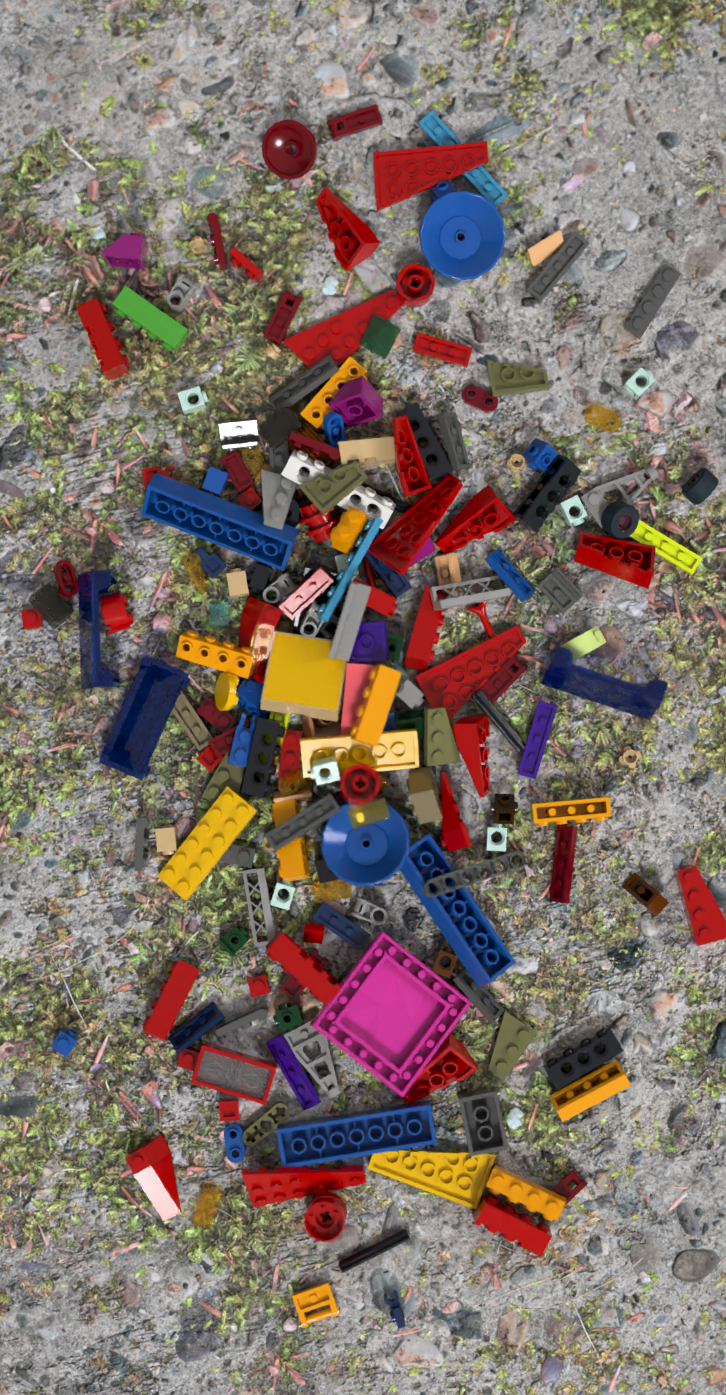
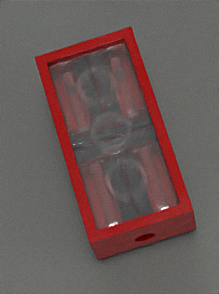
(234, 1073)

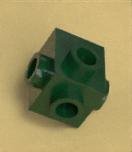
(293, 1011)

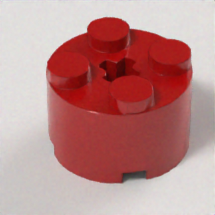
(420, 276)
(114, 612)
(357, 773)

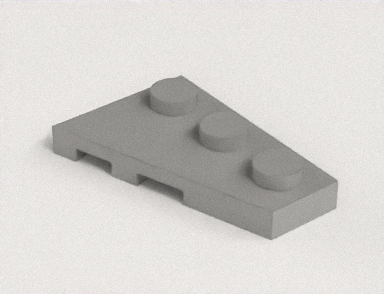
(276, 498)

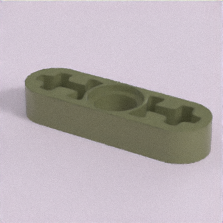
(251, 1129)

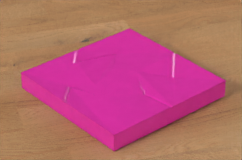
(391, 1013)

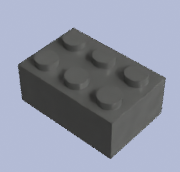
(482, 1121)

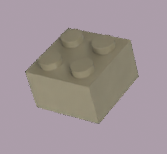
(424, 795)

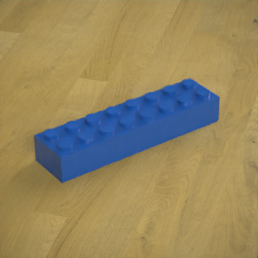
(218, 521)
(456, 914)
(356, 1134)

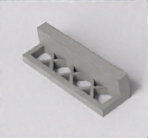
(472, 598)
(350, 621)
(265, 901)

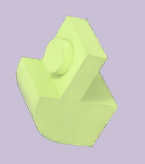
(585, 642)

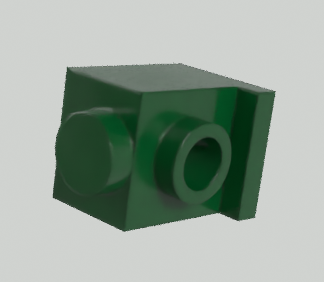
(397, 641)
(226, 942)

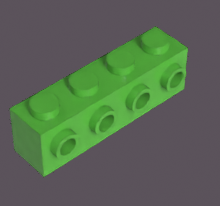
(150, 319)

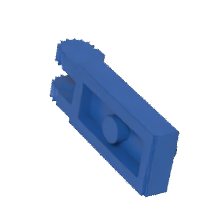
(242, 741)

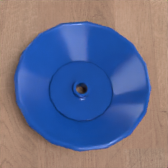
(474, 219)
(361, 865)

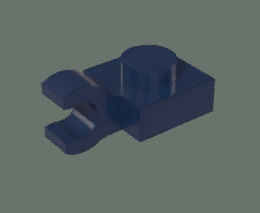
(212, 564)
(396, 1313)

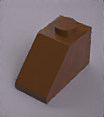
(645, 894)

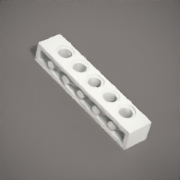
(317, 468)

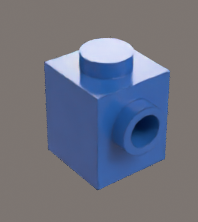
(215, 482)
(65, 1041)

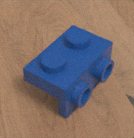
(250, 697)

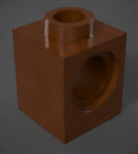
(444, 970)

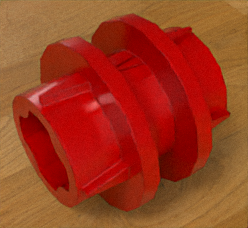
(319, 525)

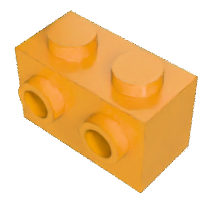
(348, 530)

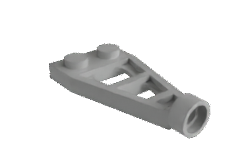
(595, 501)
(304, 1035)

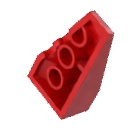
(349, 234)
(409, 463)
(479, 517)
(253, 614)
(471, 740)
(452, 826)
(447, 1065)

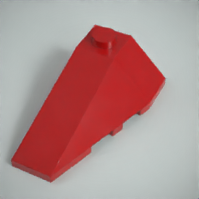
(155, 1173)

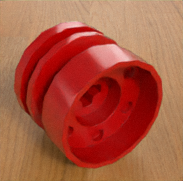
(323, 1227)

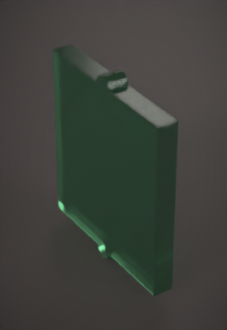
(379, 336)

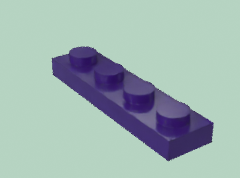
(537, 739)
(293, 1072)

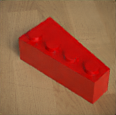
(102, 338)
(171, 1000)

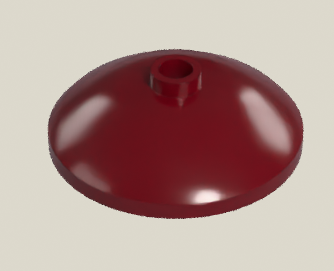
(278, 149)

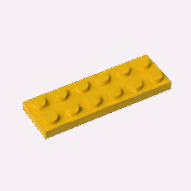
(394, 751)
(207, 843)

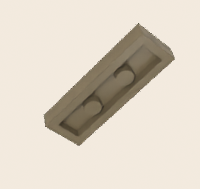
(191, 722)

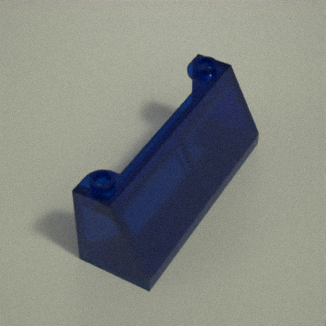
(90, 586)
(601, 688)
(143, 717)

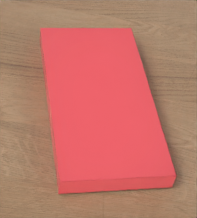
(355, 682)

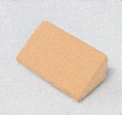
(545, 248)
(448, 570)
(302, 796)

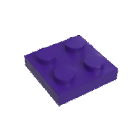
(370, 643)

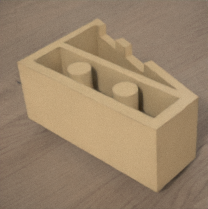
(368, 451)

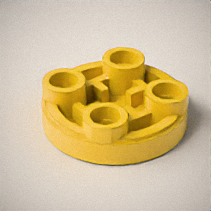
(226, 691)

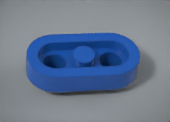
(333, 428)
(234, 1143)

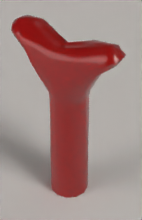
(369, 572)
(480, 610)

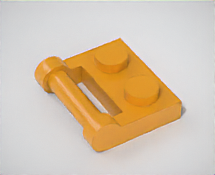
(314, 1298)

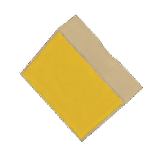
(303, 677)

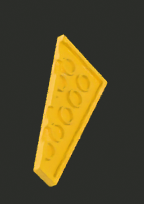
(439, 1172)

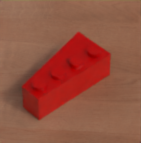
(617, 557)
(424, 632)
(700, 908)
(303, 967)
(511, 1224)

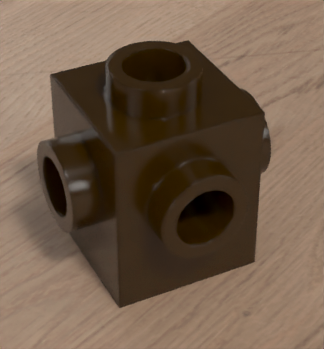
(504, 808)

